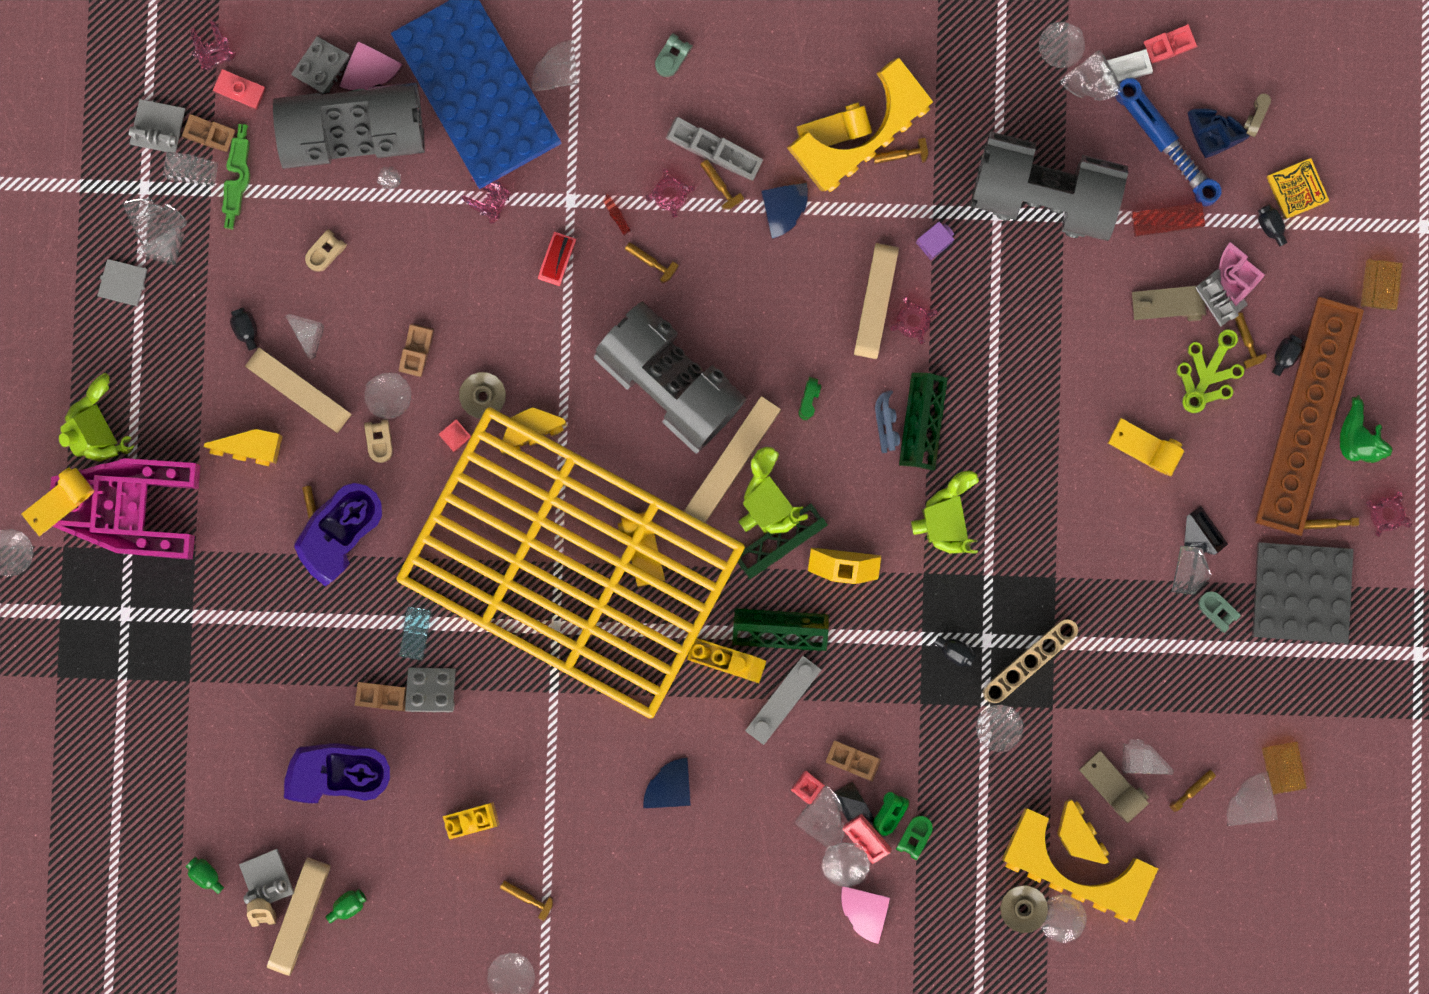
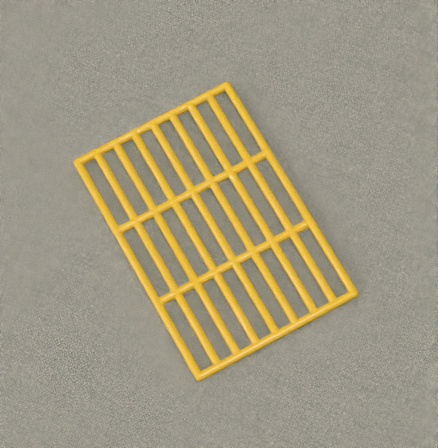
(611, 585)

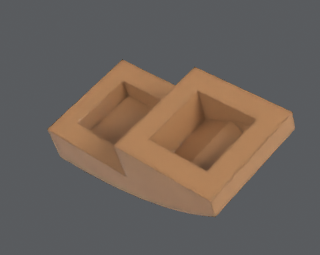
(208, 133)
(416, 350)
(381, 696)
(853, 760)

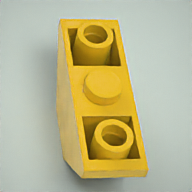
(536, 420)
(844, 565)
(471, 820)
(1079, 836)

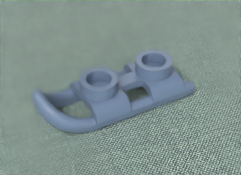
(886, 418)

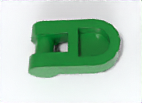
(811, 390)
(890, 813)
(919, 828)

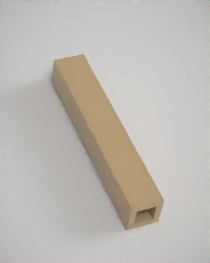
(732, 460)

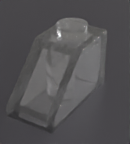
(190, 169)
(1143, 759)

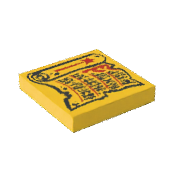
(1297, 188)

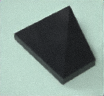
(1203, 533)
(853, 803)

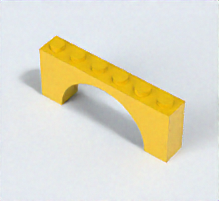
(903, 102)
(1122, 894)

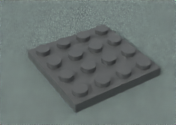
(1302, 593)

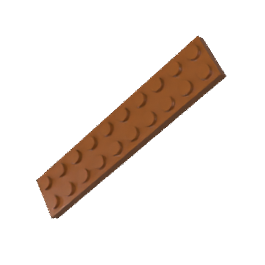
(1309, 416)

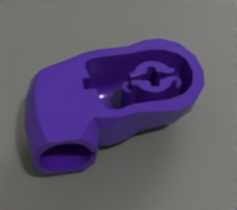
(336, 530)
(335, 771)

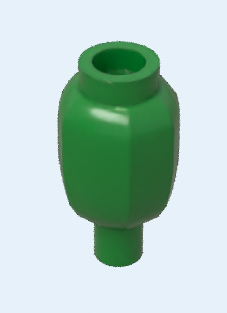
(204, 874)
(347, 905)

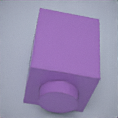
(935, 240)

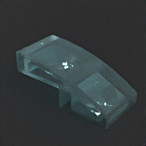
(415, 633)

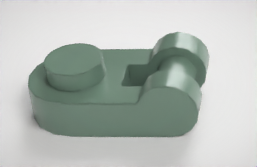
(667, 63)
(1211, 604)

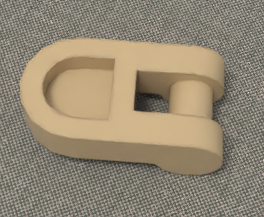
(318, 258)
(379, 449)
(260, 912)

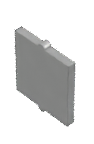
(122, 282)

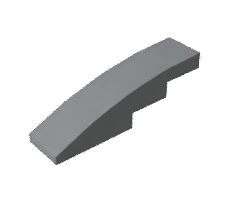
(714, 148)

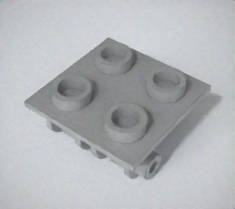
(321, 65)
(157, 126)
(1216, 300)
(430, 690)
(266, 878)

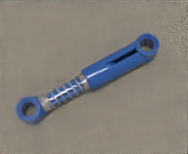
(1166, 140)

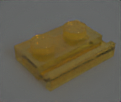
(1381, 284)
(1284, 767)

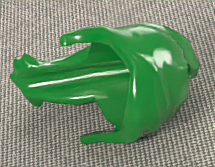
(1357, 441)

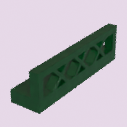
(919, 420)
(786, 548)
(780, 625)

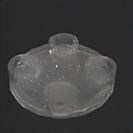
(1061, 44)
(387, 395)
(15, 552)
(999, 728)
(845, 864)
(1064, 919)
(511, 974)

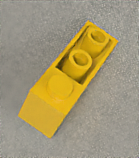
(252, 444)
(727, 660)

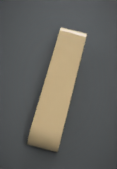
(876, 301)
(298, 390)
(1041, 658)
(298, 916)

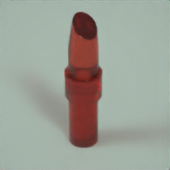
(616, 215)

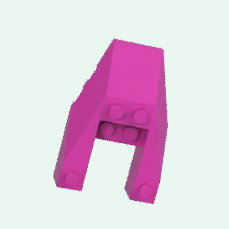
(117, 508)

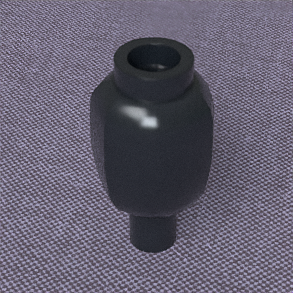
(1272, 224)
(244, 327)
(1287, 354)
(956, 651)

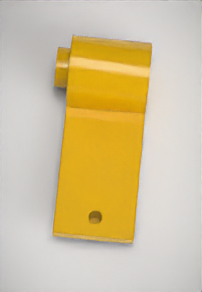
(840, 126)
(1146, 448)
(58, 502)
(639, 559)

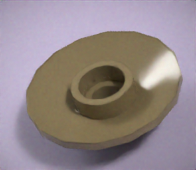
(477, 384)
(1033, 917)

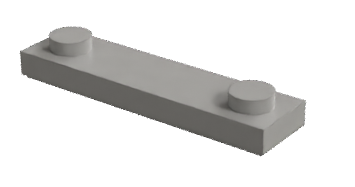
(783, 700)

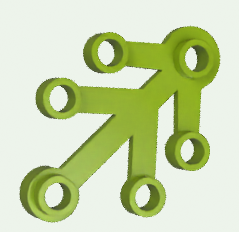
(1207, 375)

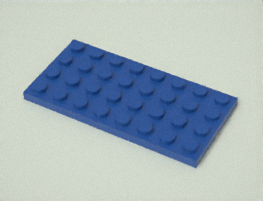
(476, 89)

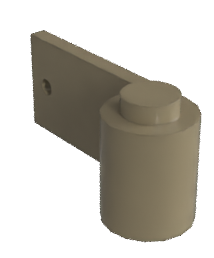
(1169, 303)
(1114, 787)

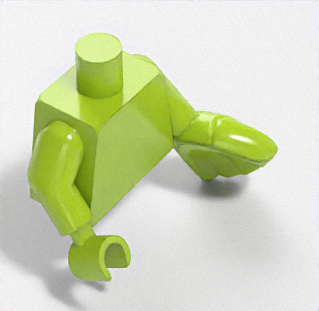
(86, 428)
(764, 499)
(945, 516)

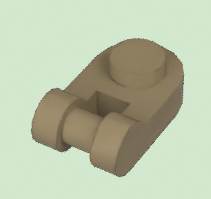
(1254, 122)

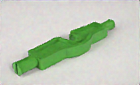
(235, 188)

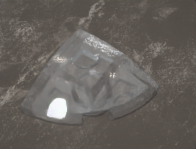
(556, 68)
(1093, 79)
(152, 219)
(1253, 802)
(823, 818)

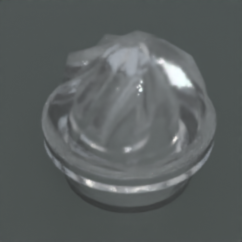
(389, 178)

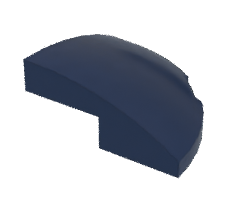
(1215, 132)
(784, 207)
(669, 786)

